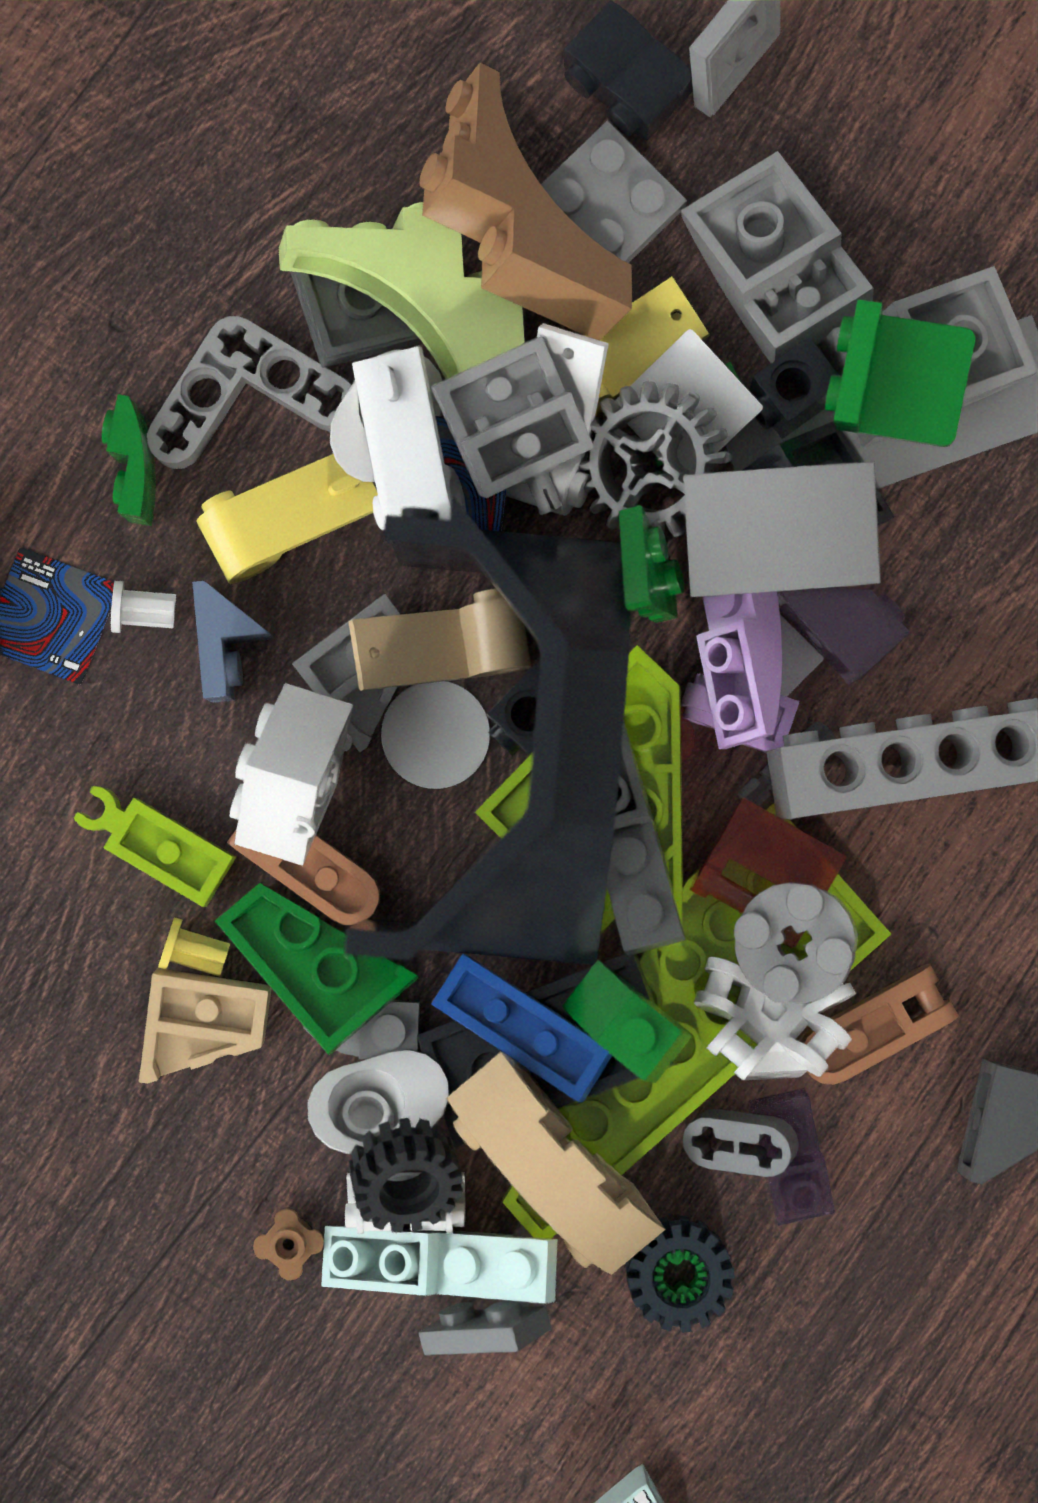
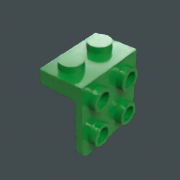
(900, 377)

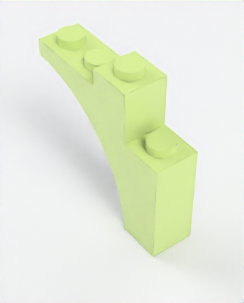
(417, 277)

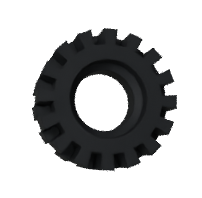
(408, 1199)

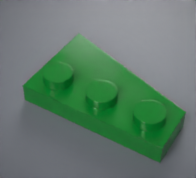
(308, 966)

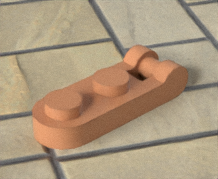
(325, 880)
(882, 1025)

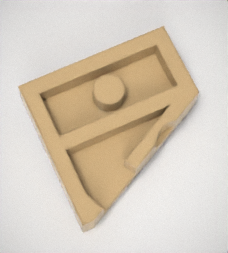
(199, 1020)

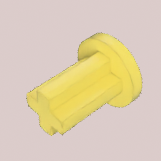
(193, 950)

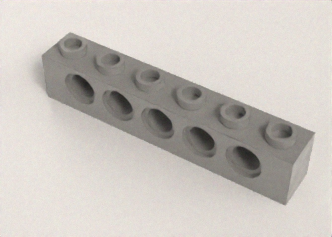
(804, 790)

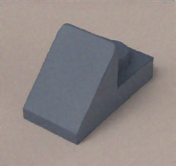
(218, 626)

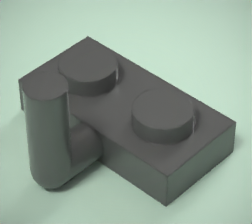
(498, 1328)

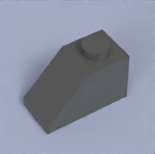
(1000, 1122)

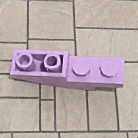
(742, 665)

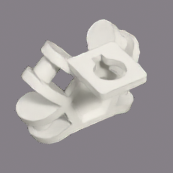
(770, 1026)

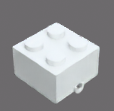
(290, 773)

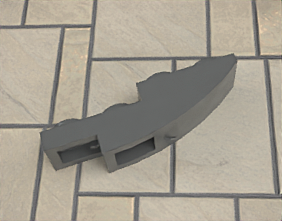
(637, 869)

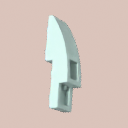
(441, 1263)

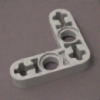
(232, 375)

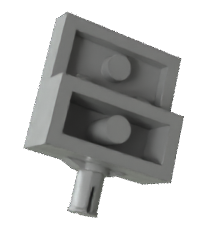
(514, 422)

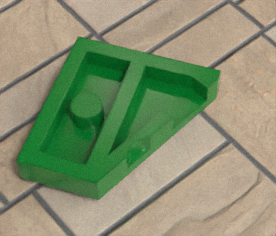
(648, 575)

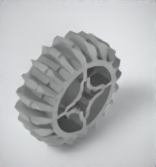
(665, 439)

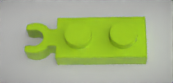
(160, 846)

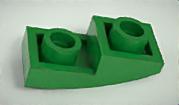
(126, 441)

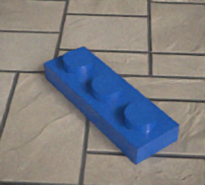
(522, 1027)

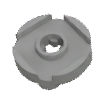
(785, 976)

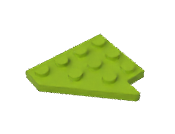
(654, 731)

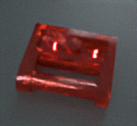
(770, 851)

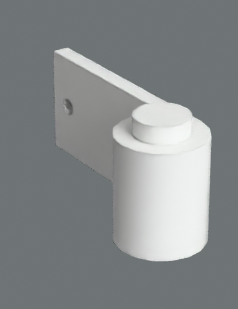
(581, 369)
(404, 436)

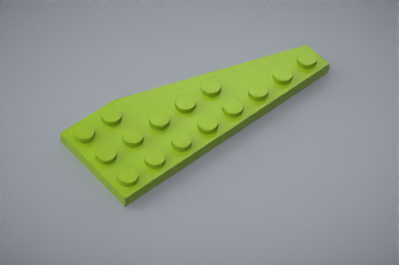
(638, 1115)

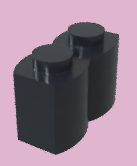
(627, 71)

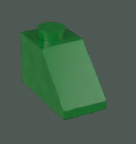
(626, 1023)

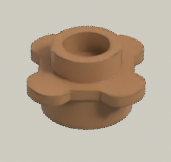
(288, 1226)

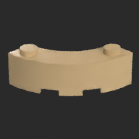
(573, 1191)

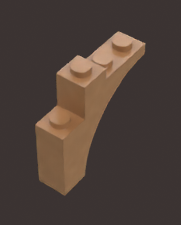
(526, 240)

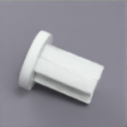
(141, 608)

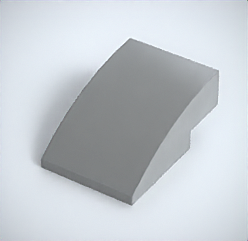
(776, 256)
(969, 302)
(782, 529)

